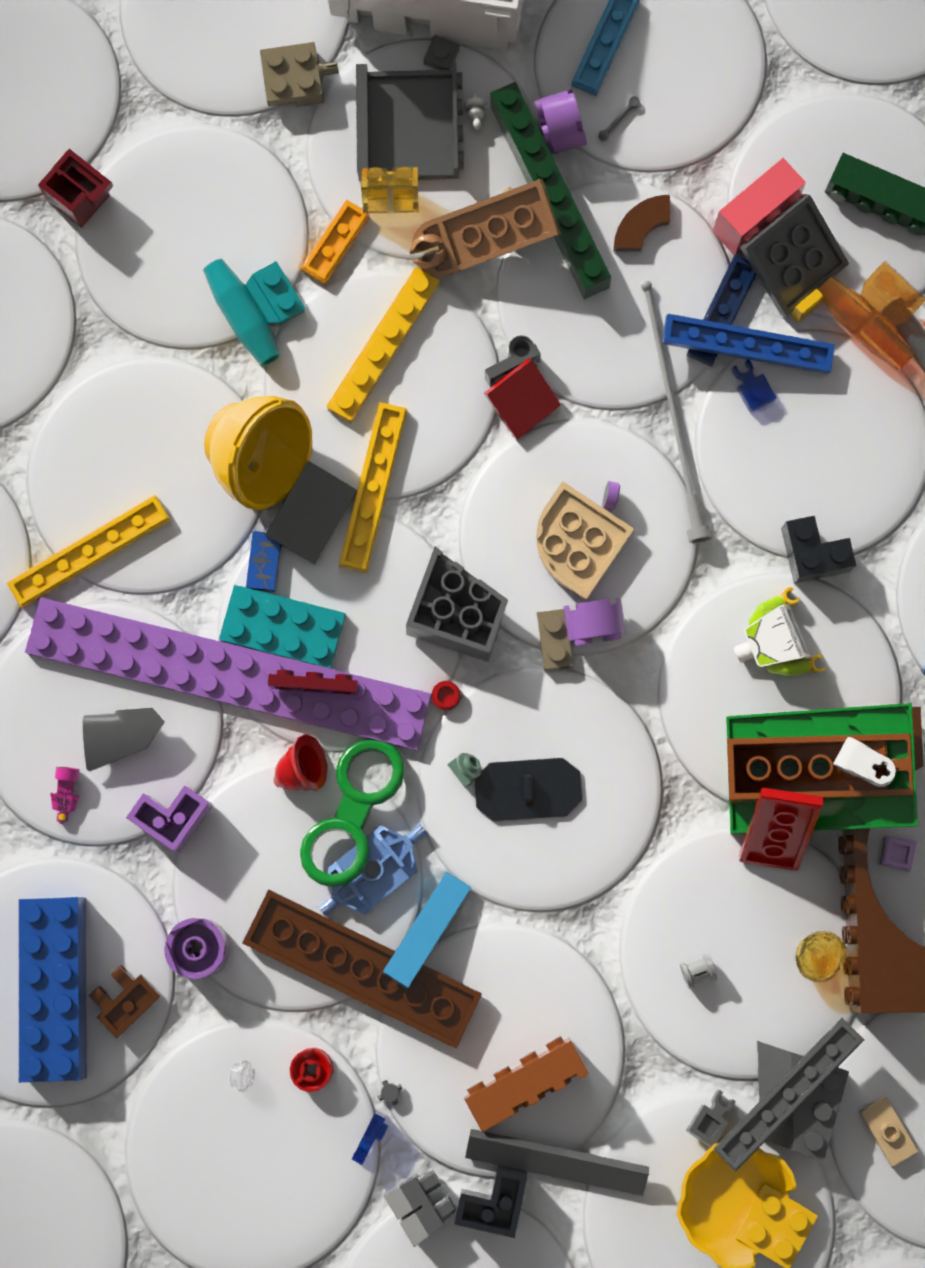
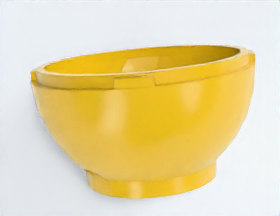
(264, 431)

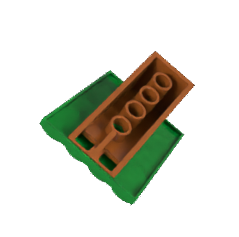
(798, 755)

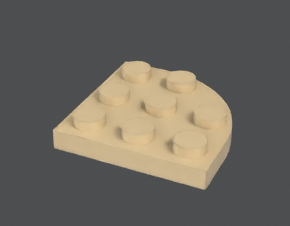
(578, 540)

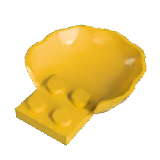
(743, 1210)

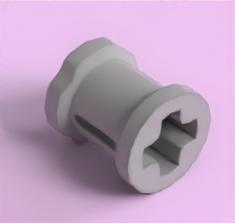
(698, 971)

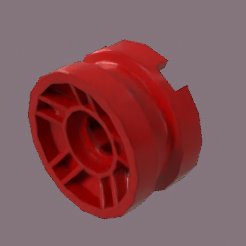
(299, 1072)

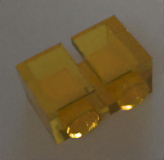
(404, 189)

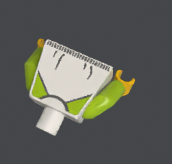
(776, 639)

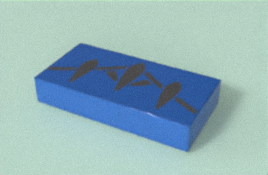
(263, 563)

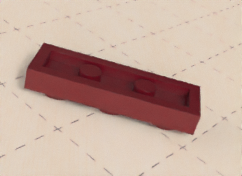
(313, 682)

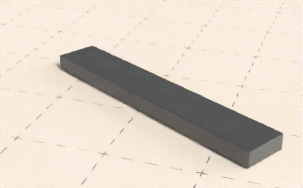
(788, 1094)
(557, 1162)

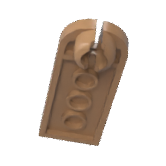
(486, 230)

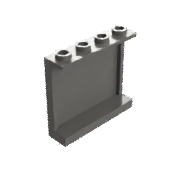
(409, 121)

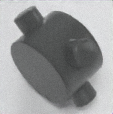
(390, 1092)

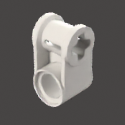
(859, 761)

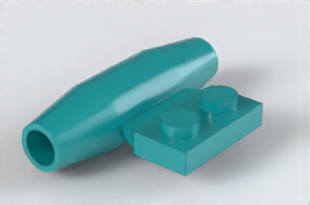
(254, 305)

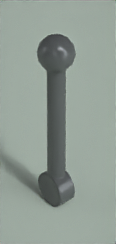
(633, 103)

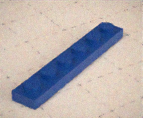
(748, 344)

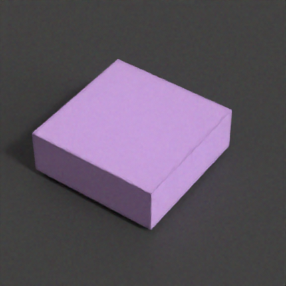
(898, 853)

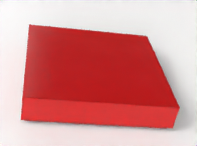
(522, 398)

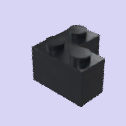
(811, 558)
(494, 1212)

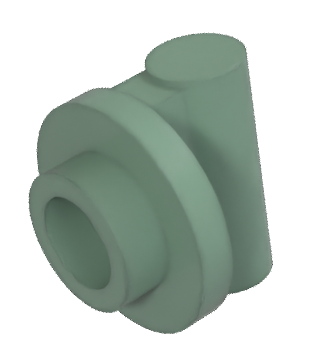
(466, 768)

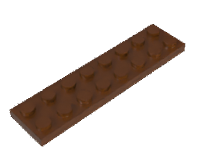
(356, 967)

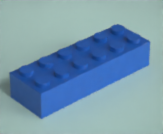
(52, 989)

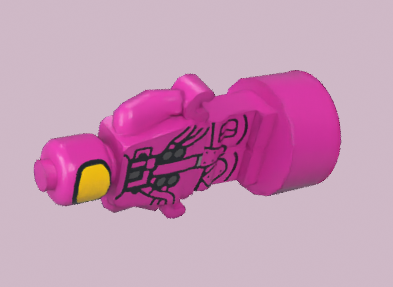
(64, 799)

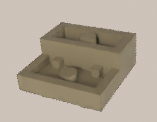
(294, 74)

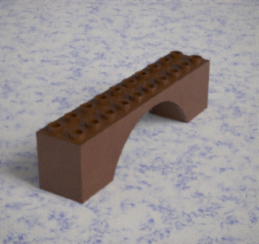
(881, 961)

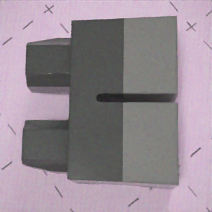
(415, 1193)

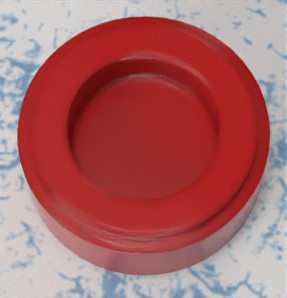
(445, 695)

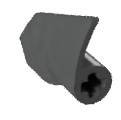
(118, 735)

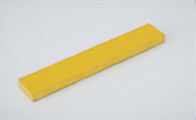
(373, 487)
(88, 551)

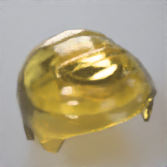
(820, 956)

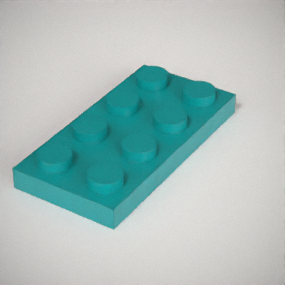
(282, 626)

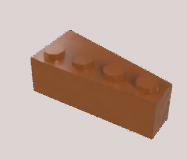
(525, 1083)

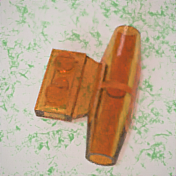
(872, 316)

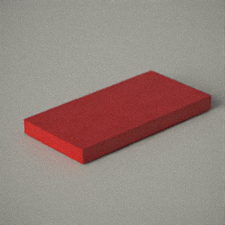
(780, 829)

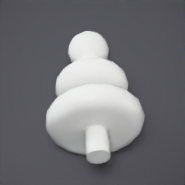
(475, 108)

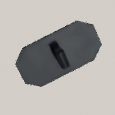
(528, 789)

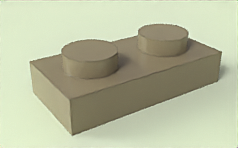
(554, 640)

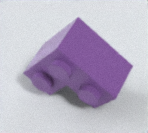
(174, 824)

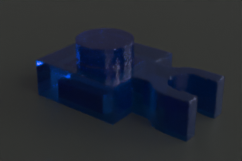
(754, 390)
(375, 1130)

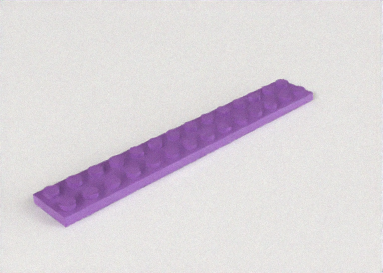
(222, 673)

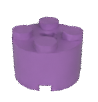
(561, 122)
(595, 620)
(181, 941)

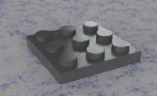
(794, 254)

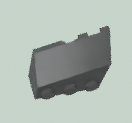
(456, 609)
(812, 1123)

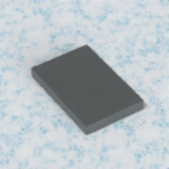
(310, 512)

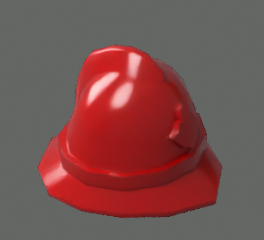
(302, 766)

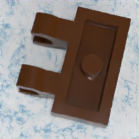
(128, 1005)

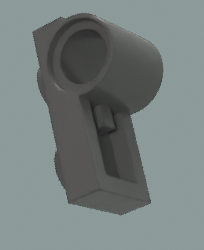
(501, 369)

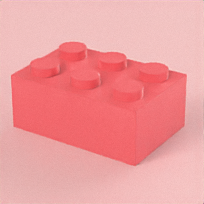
(758, 205)

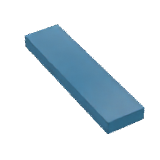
(604, 45)
(426, 930)

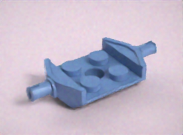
(396, 862)

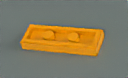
(335, 242)

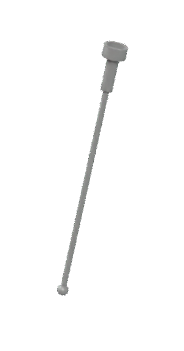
(698, 532)

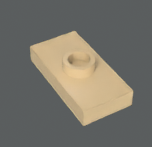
(888, 1131)

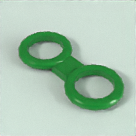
(352, 813)

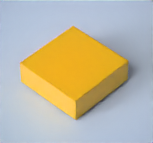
(807, 305)

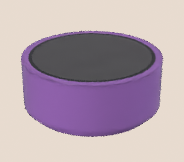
(611, 495)

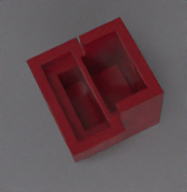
(75, 188)

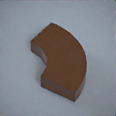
(640, 221)

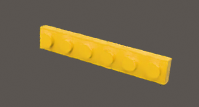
(383, 345)

